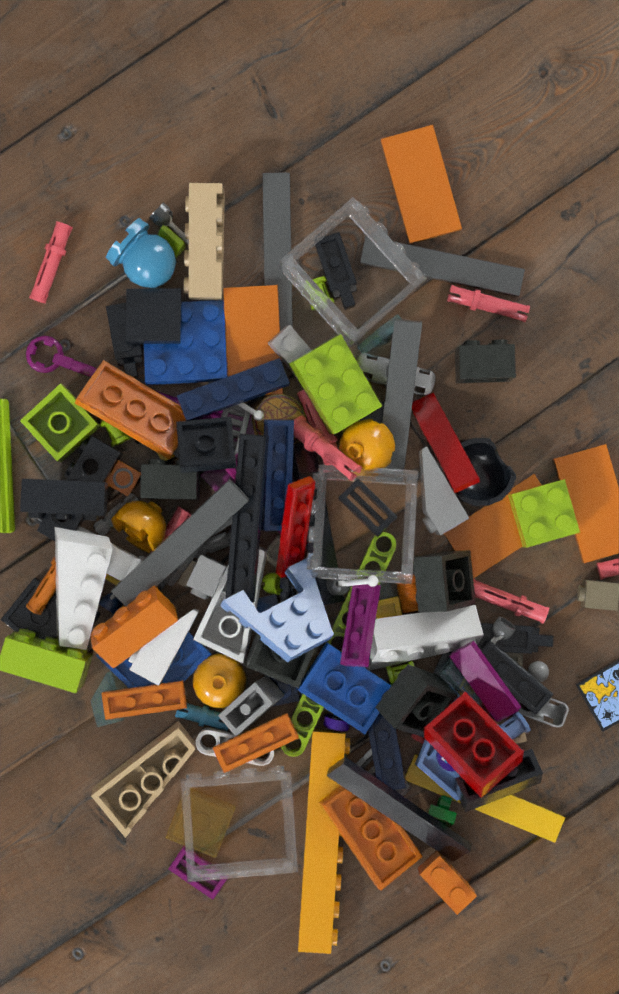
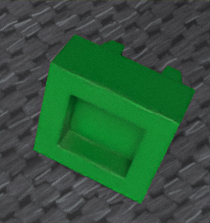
(442, 812)

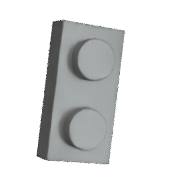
(288, 345)

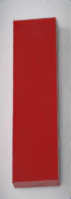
(444, 443)
(295, 524)

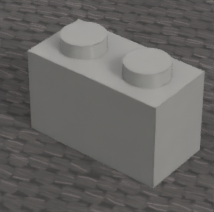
(206, 576)
(251, 705)

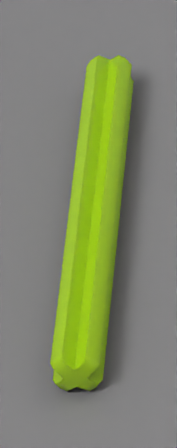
(7, 519)

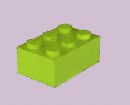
(335, 384)
(45, 660)

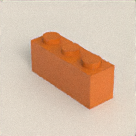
(133, 626)

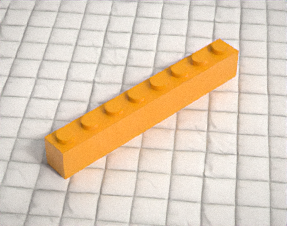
(321, 848)

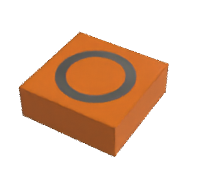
(123, 478)

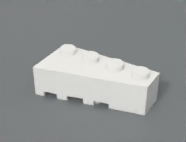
(80, 576)
(422, 635)

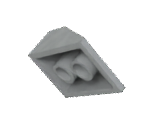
(438, 500)

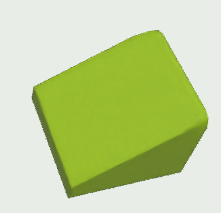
(175, 242)

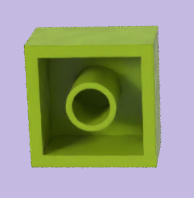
(60, 423)
(543, 513)

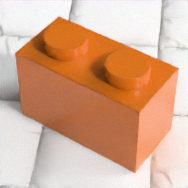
(447, 882)

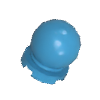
(145, 257)

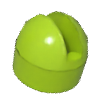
(272, 584)

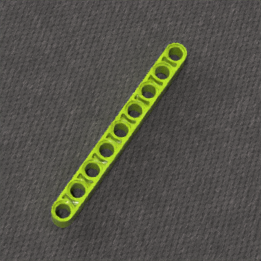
(338, 629)

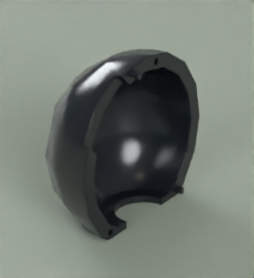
(494, 475)

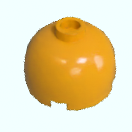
(368, 444)
(141, 523)
(219, 680)

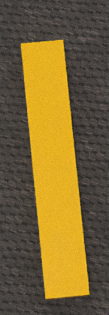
(507, 809)

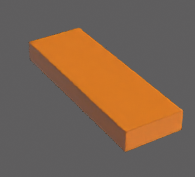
(144, 700)
(255, 742)

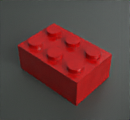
(473, 744)

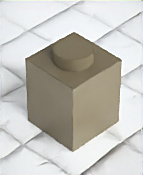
(598, 595)

